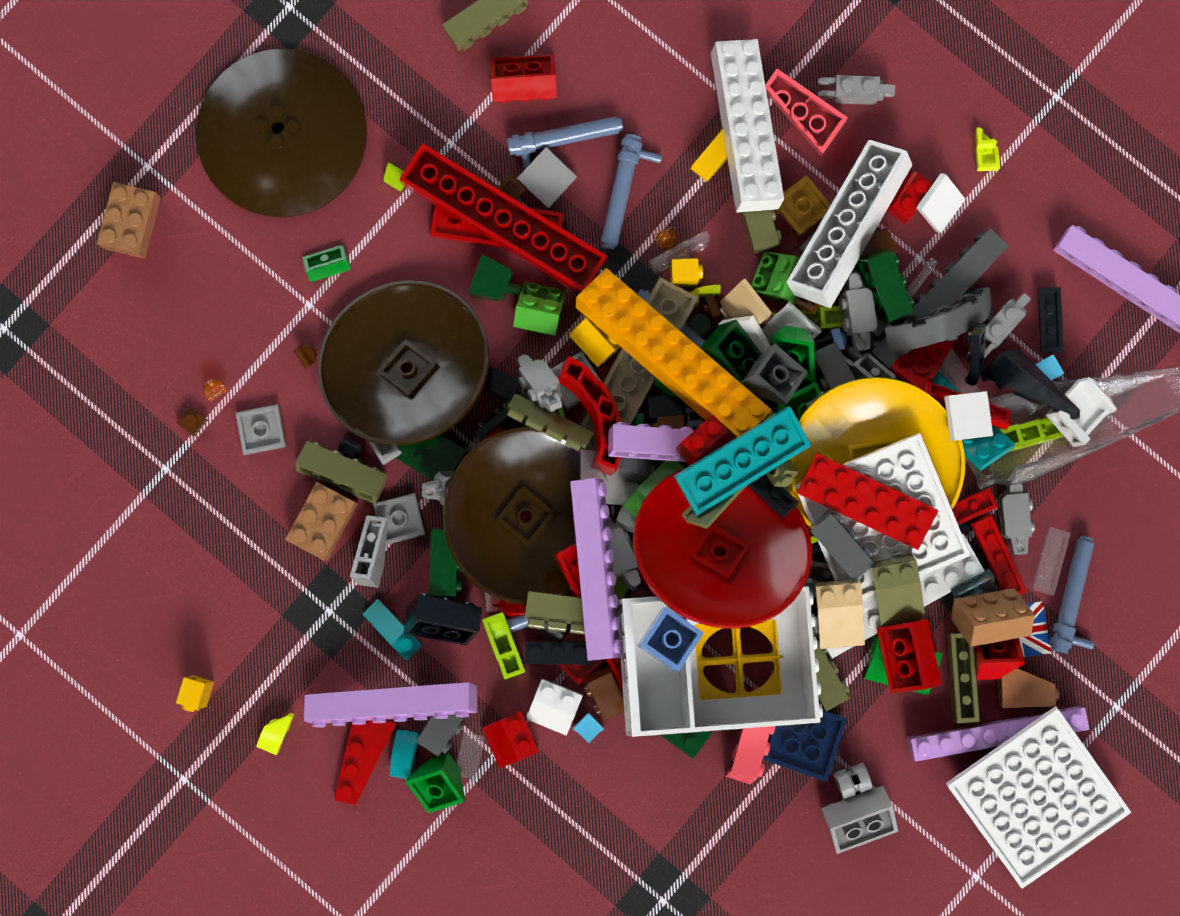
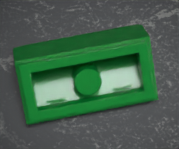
(326, 263)

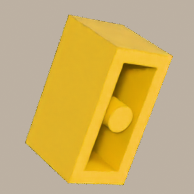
(686, 273)
(594, 342)
(194, 693)

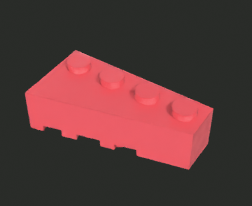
(805, 110)
(750, 753)

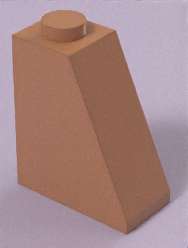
(1025, 690)

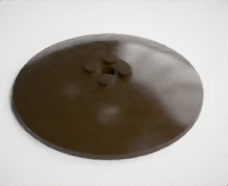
(302, 164)
(383, 333)
(484, 505)

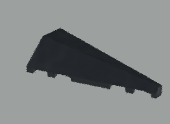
(1027, 381)

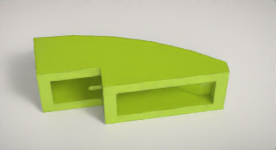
(503, 645)

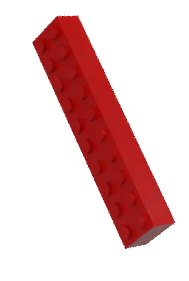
(502, 219)

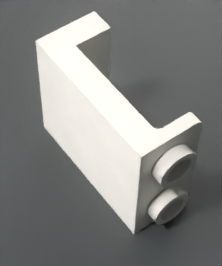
(1093, 408)

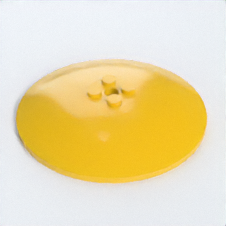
(880, 415)

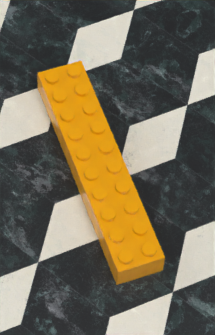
(670, 354)

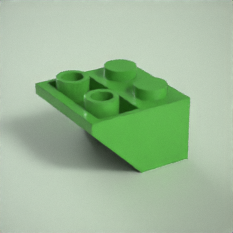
(772, 277)
(539, 308)

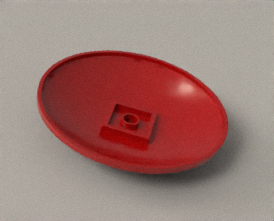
(753, 582)

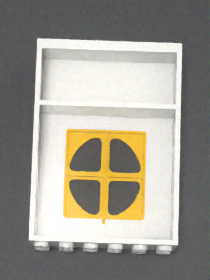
(685, 701)

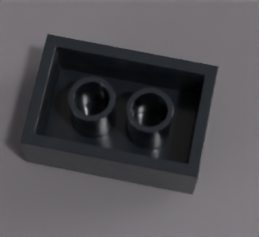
(442, 619)

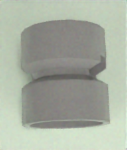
(845, 783)

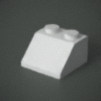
(554, 706)

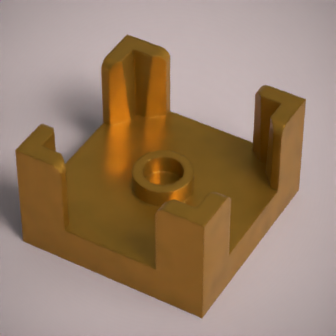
(803, 206)

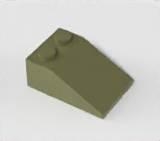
(897, 590)

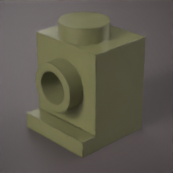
(783, 474)

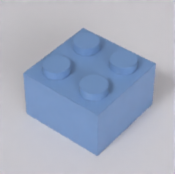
(670, 639)

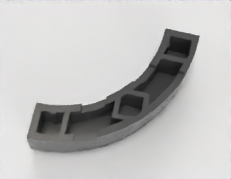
(942, 323)

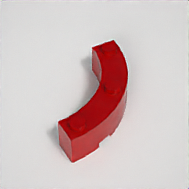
(599, 406)

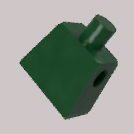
(493, 281)

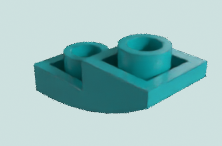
(403, 754)

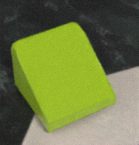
(392, 176)

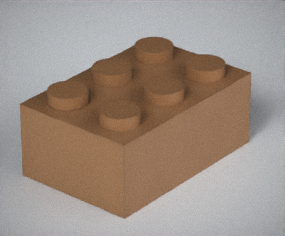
(129, 220)
(321, 521)
(992, 617)

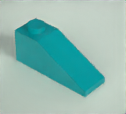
(392, 630)

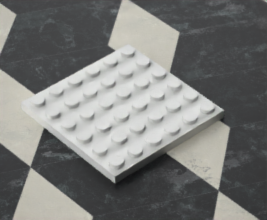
(910, 470)
(1038, 797)

